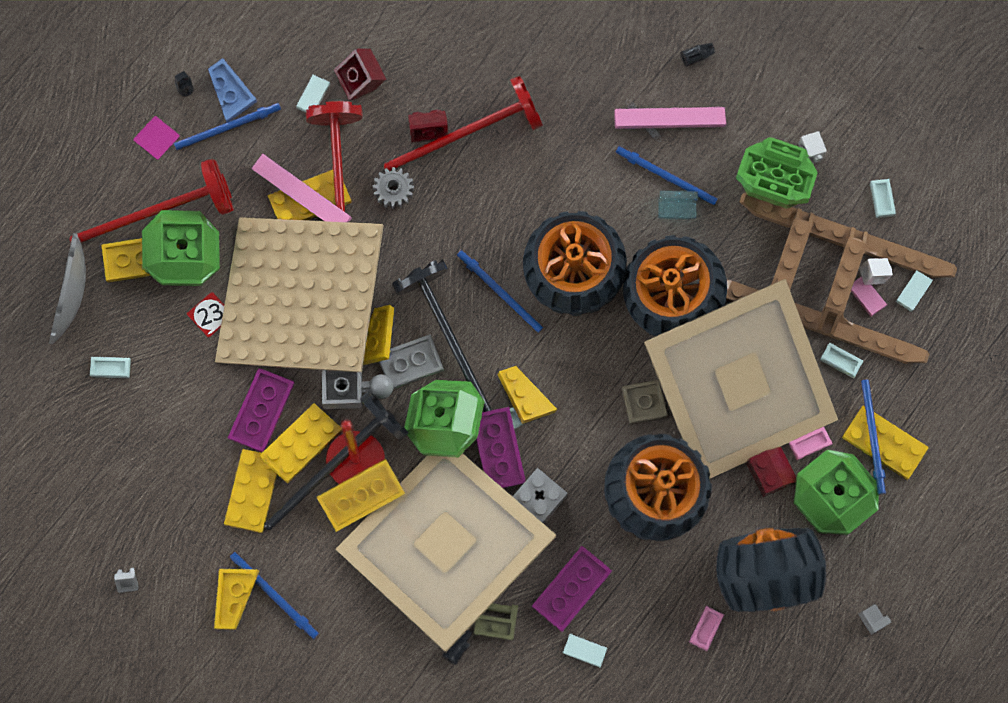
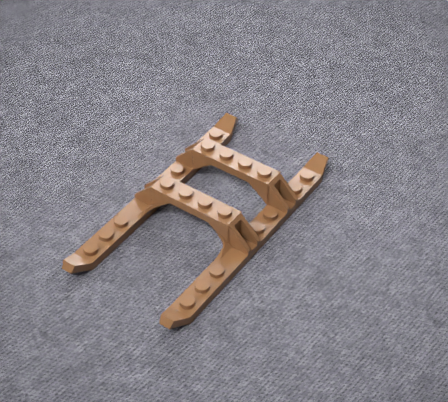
(855, 244)

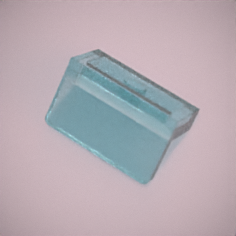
(677, 204)

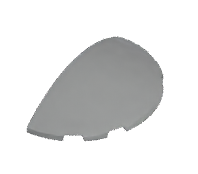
(71, 290)

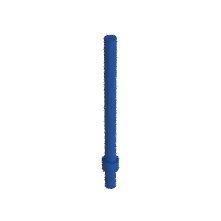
(260, 113)
(634, 158)
(473, 266)
(878, 473)
(301, 621)

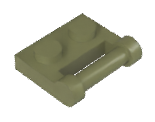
(495, 626)

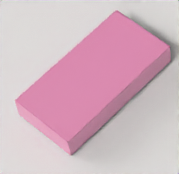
(867, 297)
(810, 443)
(706, 628)

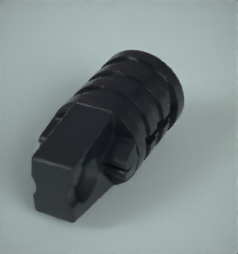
(697, 53)
(182, 83)
(457, 650)

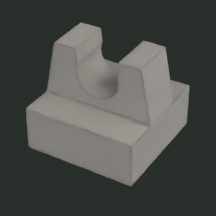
(126, 581)

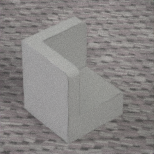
(874, 619)

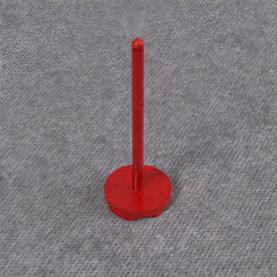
(525, 103)
(334, 115)
(215, 187)
(359, 457)

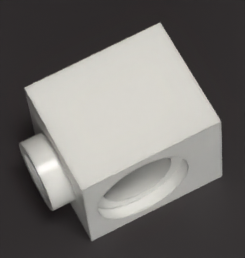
(814, 146)
(876, 271)

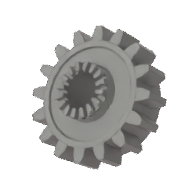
(395, 197)

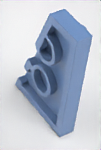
(231, 91)

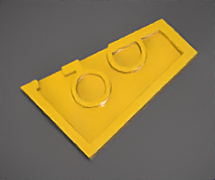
(379, 335)
(524, 395)
(232, 596)

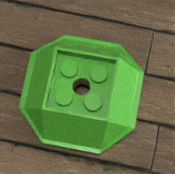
(777, 173)
(176, 266)
(455, 429)
(824, 508)

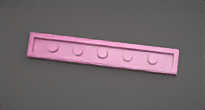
(669, 117)
(299, 191)

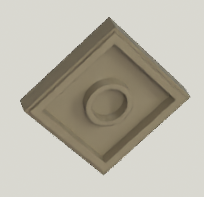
(644, 402)

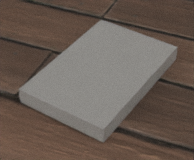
(412, 361)

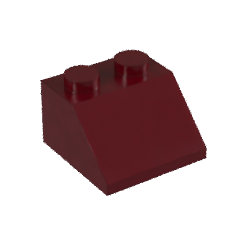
(359, 73)
(427, 125)
(771, 471)

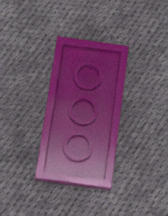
(261, 410)
(499, 448)
(571, 588)

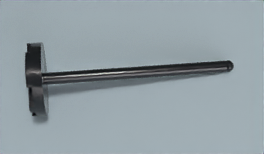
(421, 279)
(383, 417)

